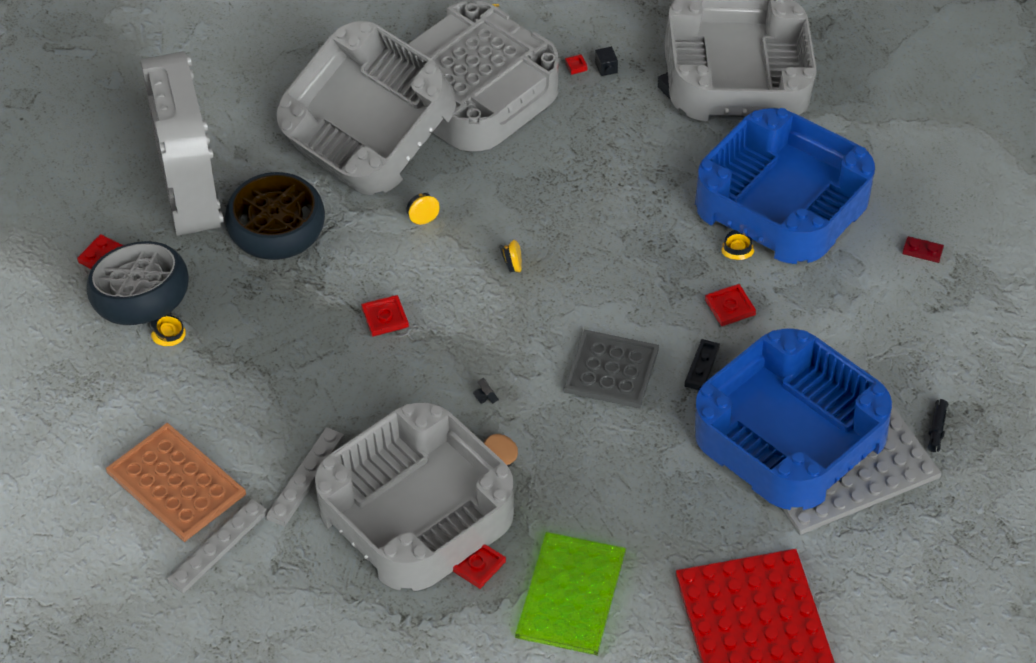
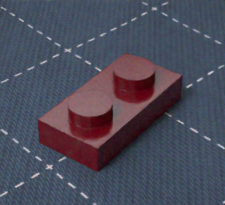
(923, 249)

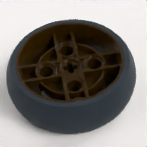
(275, 215)

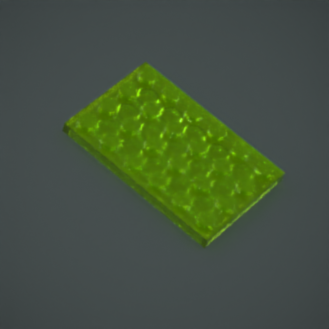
(571, 593)

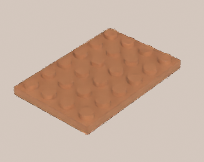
(176, 482)

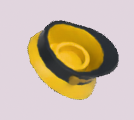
(422, 208)
(737, 246)
(512, 256)
(167, 330)

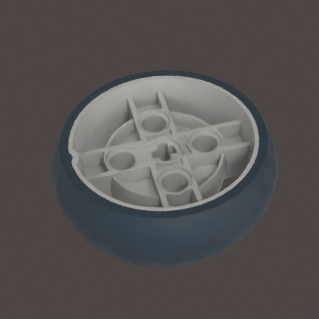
(144, 283)

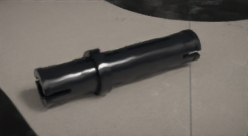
(936, 431)

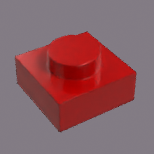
(576, 64)

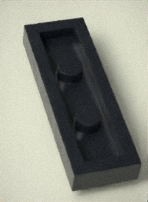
(702, 364)

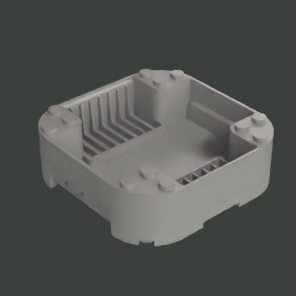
(738, 57)
(496, 71)
(365, 106)
(181, 143)
(416, 495)

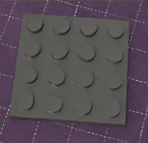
(611, 368)

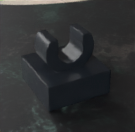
(485, 392)

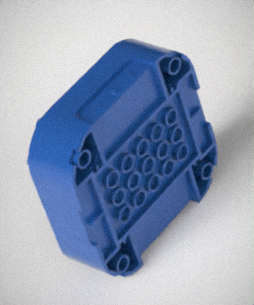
(785, 184)
(791, 417)

